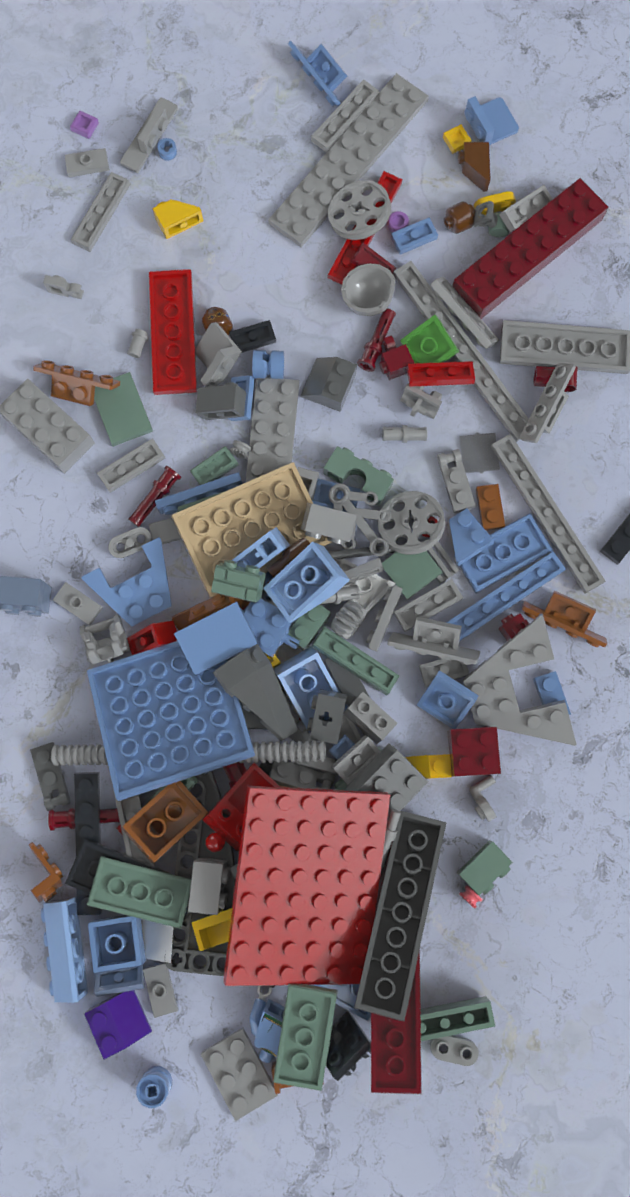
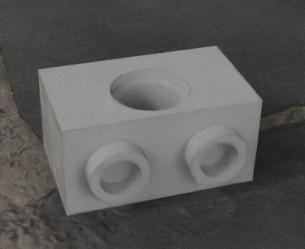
(370, 718)

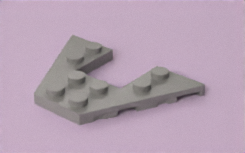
(496, 696)

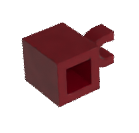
(395, 359)
(512, 625)

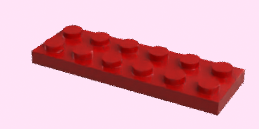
(172, 332)

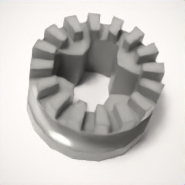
(240, 449)

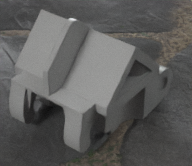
(106, 648)

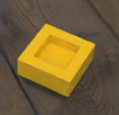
(455, 138)

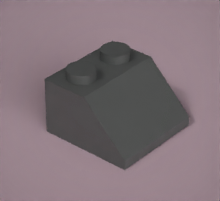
(330, 382)

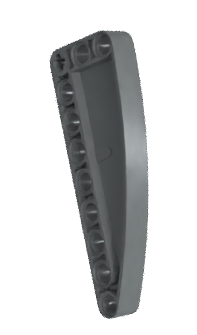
(188, 947)

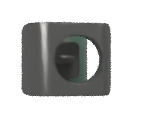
(496, 225)

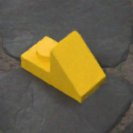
(432, 765)

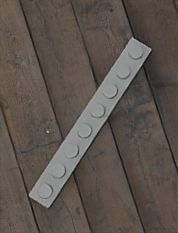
(548, 514)

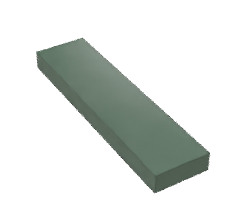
(355, 661)

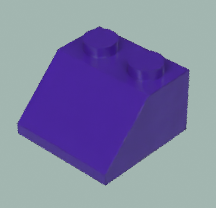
(117, 1023)

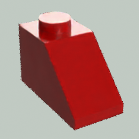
(152, 637)

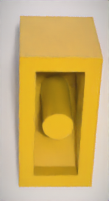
(176, 217)

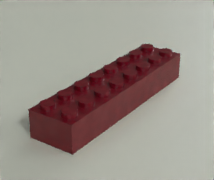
(530, 248)

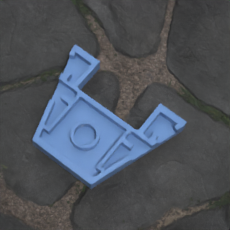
(140, 595)

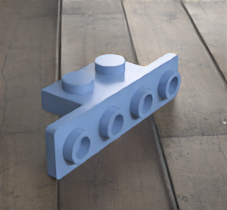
(324, 68)

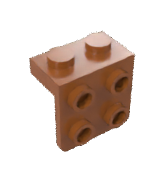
(47, 888)

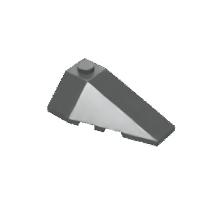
(257, 687)

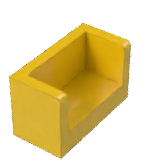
(212, 929)

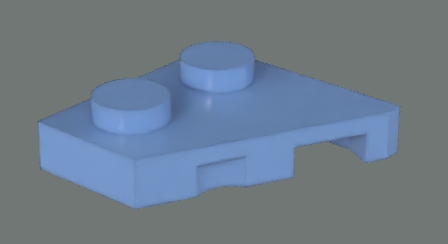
(468, 536)

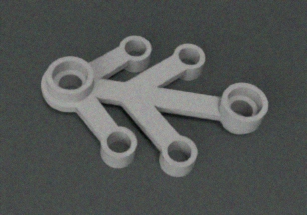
(360, 515)

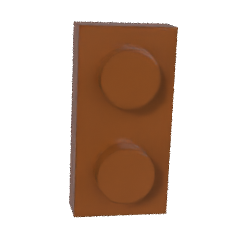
(490, 507)

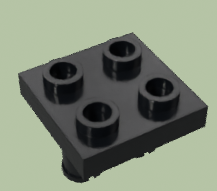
(346, 1046)

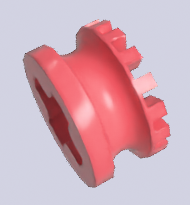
(470, 896)

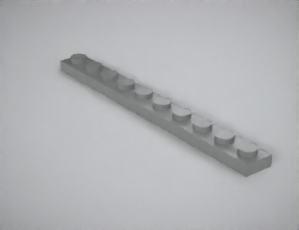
(485, 379)

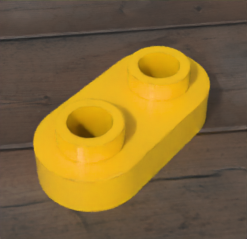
(501, 201)

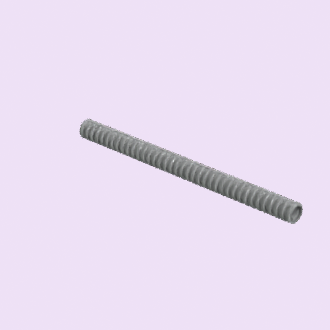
(286, 751)

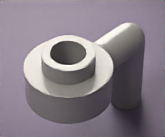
(483, 809)

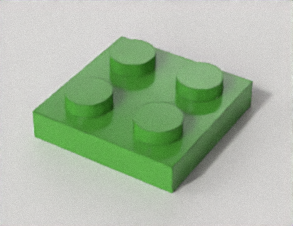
(430, 342)

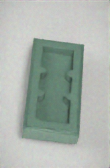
(214, 466)

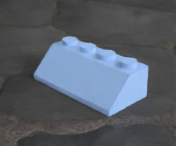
(65, 950)

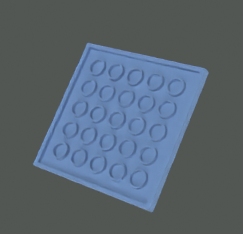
(165, 720)

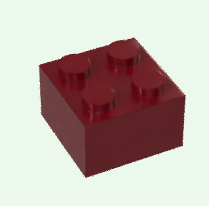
(474, 751)

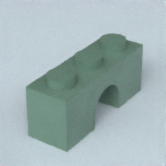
(344, 463)

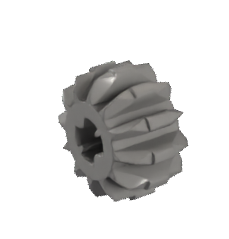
(348, 619)

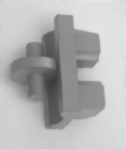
(421, 401)

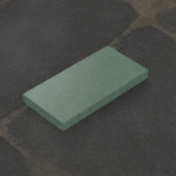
(140, 892)
(305, 1036)

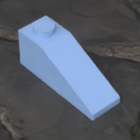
(263, 549)

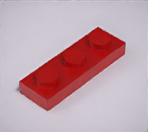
(441, 373)

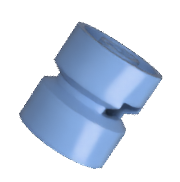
(268, 364)
(154, 1087)

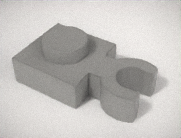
(59, 286)

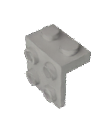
(217, 354)

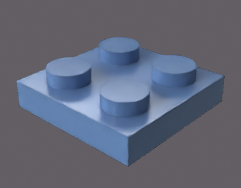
(447, 700)

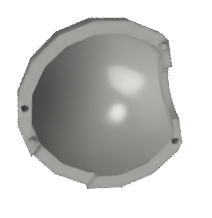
(368, 289)

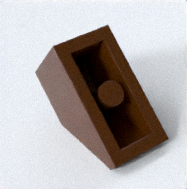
(476, 163)

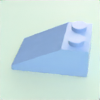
(306, 582)
(302, 679)

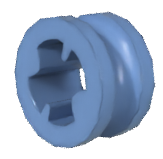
(167, 142)

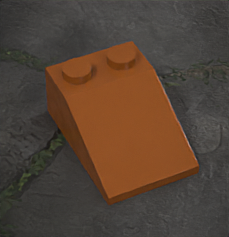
(164, 820)

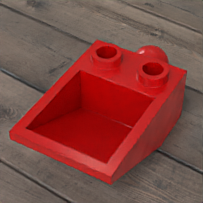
(233, 805)

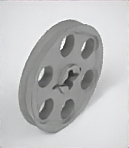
(363, 215)
(419, 526)

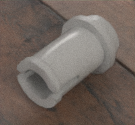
(137, 343)

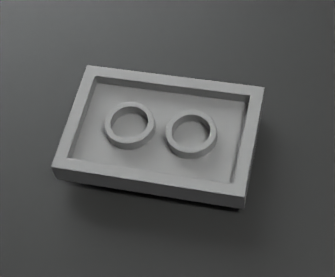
(239, 1074)

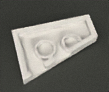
(371, 588)

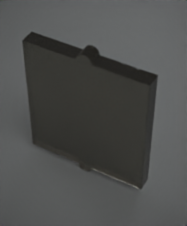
(477, 453)

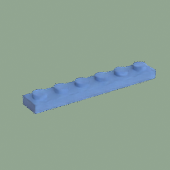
(508, 594)

